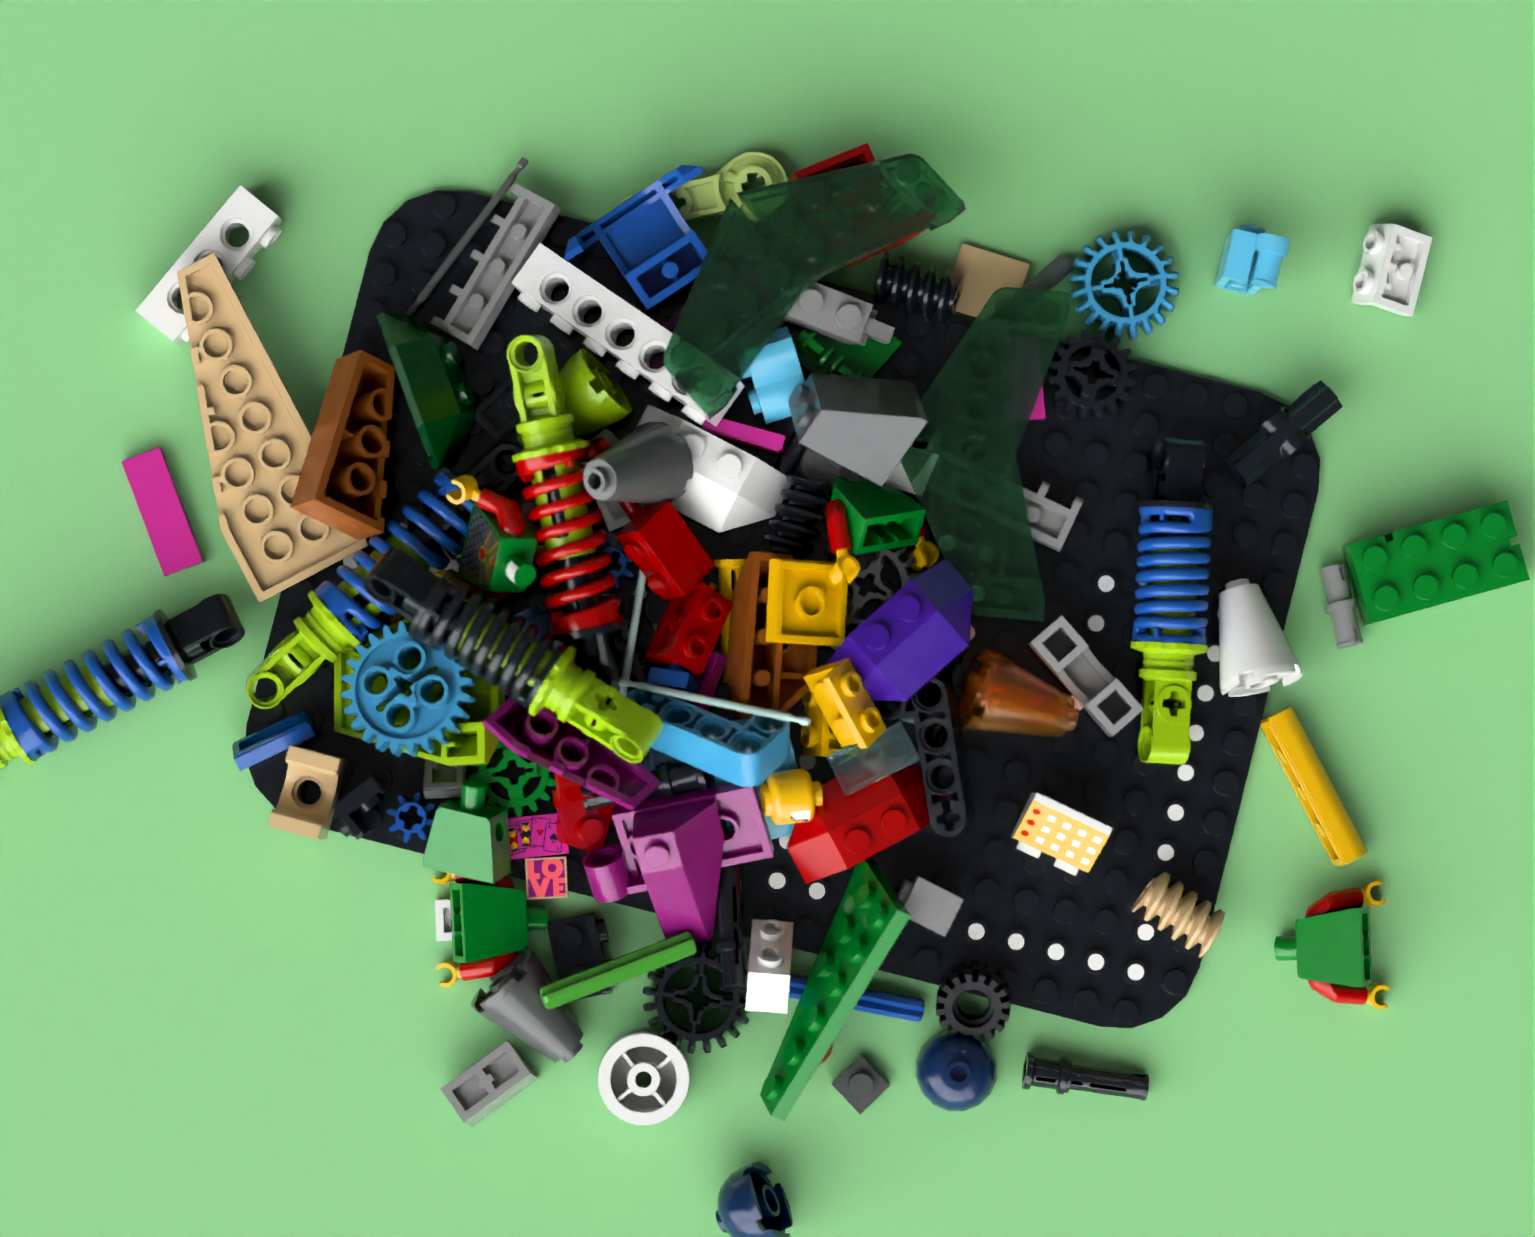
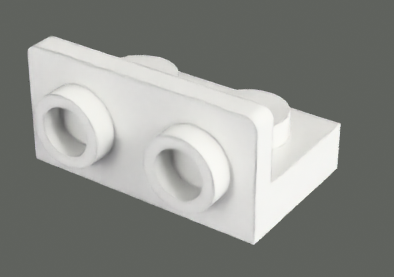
(1391, 268)

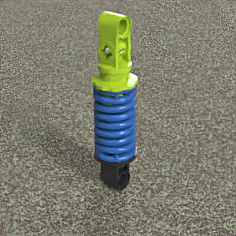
(1167, 616)

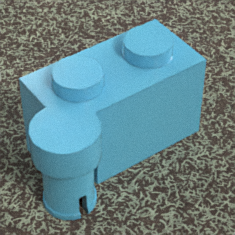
(1250, 260)

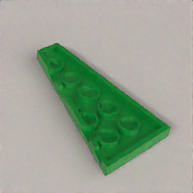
(852, 952)

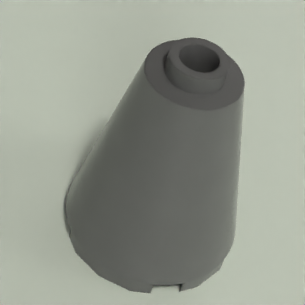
(641, 467)
(518, 1009)

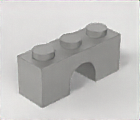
(1085, 676)

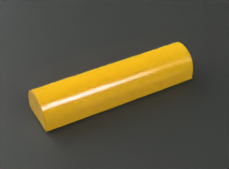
(1313, 787)

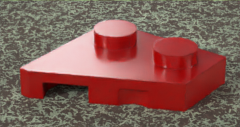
(574, 823)

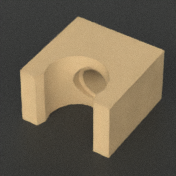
(291, 811)

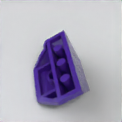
(911, 634)

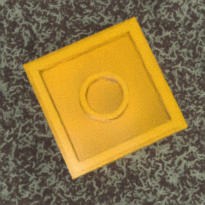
(805, 603)

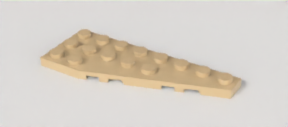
(252, 440)

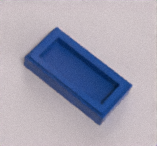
(273, 739)

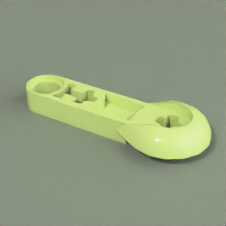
(711, 194)

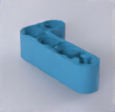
(717, 745)

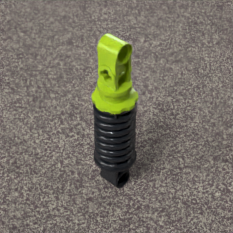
(507, 655)

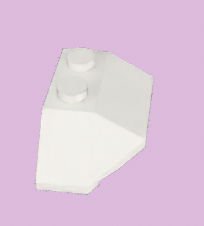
(727, 483)

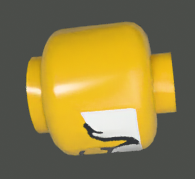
(790, 796)

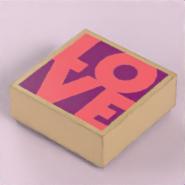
(546, 877)

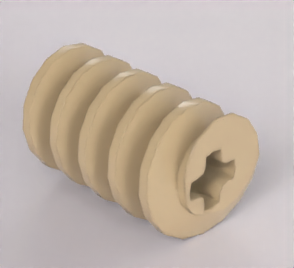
(1180, 912)

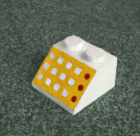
(1060, 833)

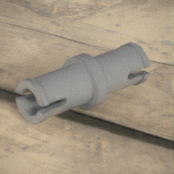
(1341, 605)

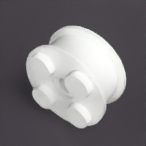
(638, 1102)

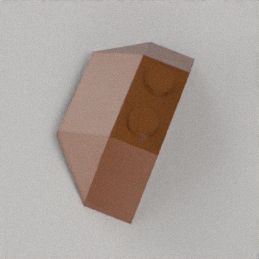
(758, 670)

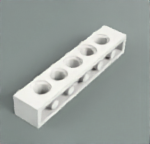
(548, 270)

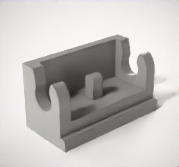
(489, 1083)

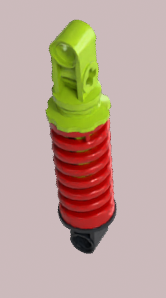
(557, 487)

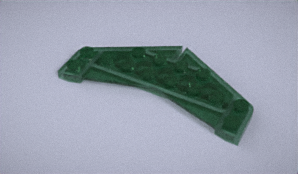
(801, 235)
(976, 425)

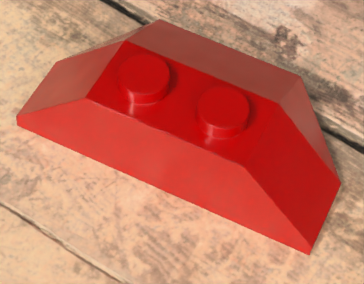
(859, 824)

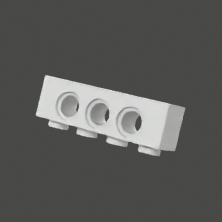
(239, 211)

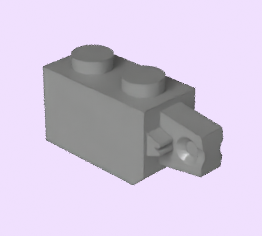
(838, 316)

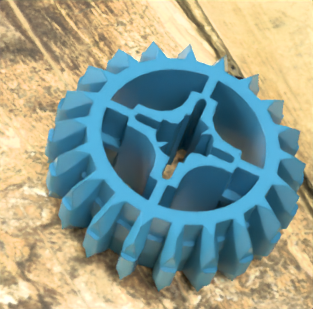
(1120, 265)

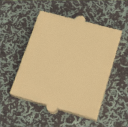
(983, 276)

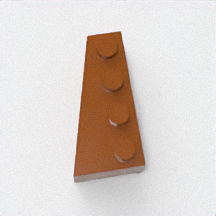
(348, 449)

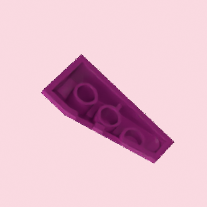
(571, 753)
(681, 865)

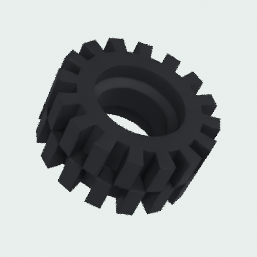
(973, 979)

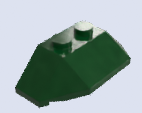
(432, 385)

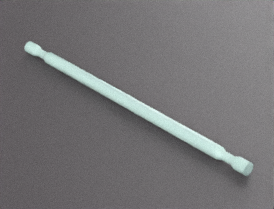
(633, 630)
(714, 701)

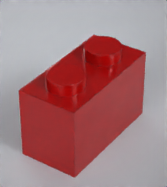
(665, 550)

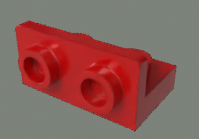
(690, 629)

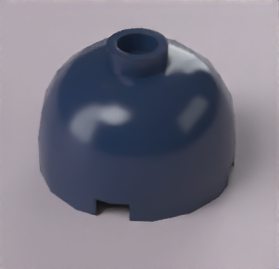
(956, 1071)
(752, 1206)

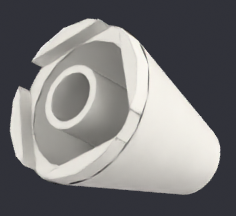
(1251, 643)

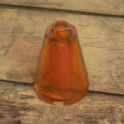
(1014, 700)

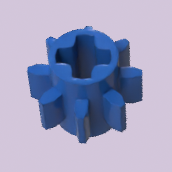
(622, 560)
(402, 824)

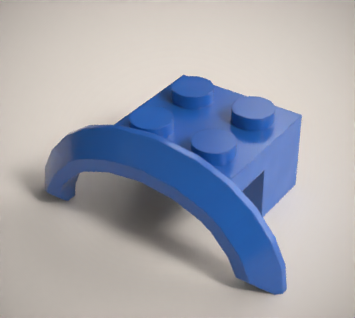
(648, 240)

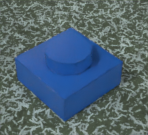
(674, 677)

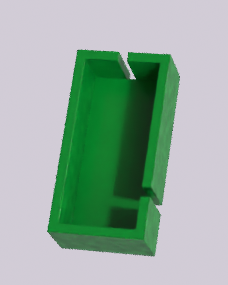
(1435, 563)

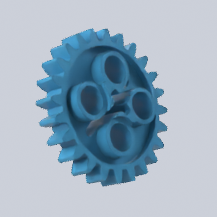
(427, 719)

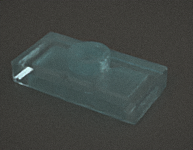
(886, 755)

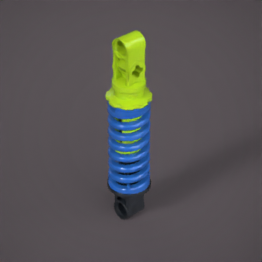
(346, 608)
(37, 721)

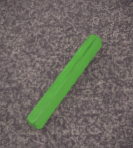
(618, 970)

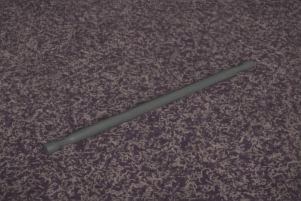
(467, 237)

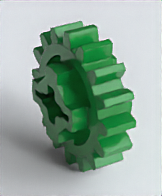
(517, 791)

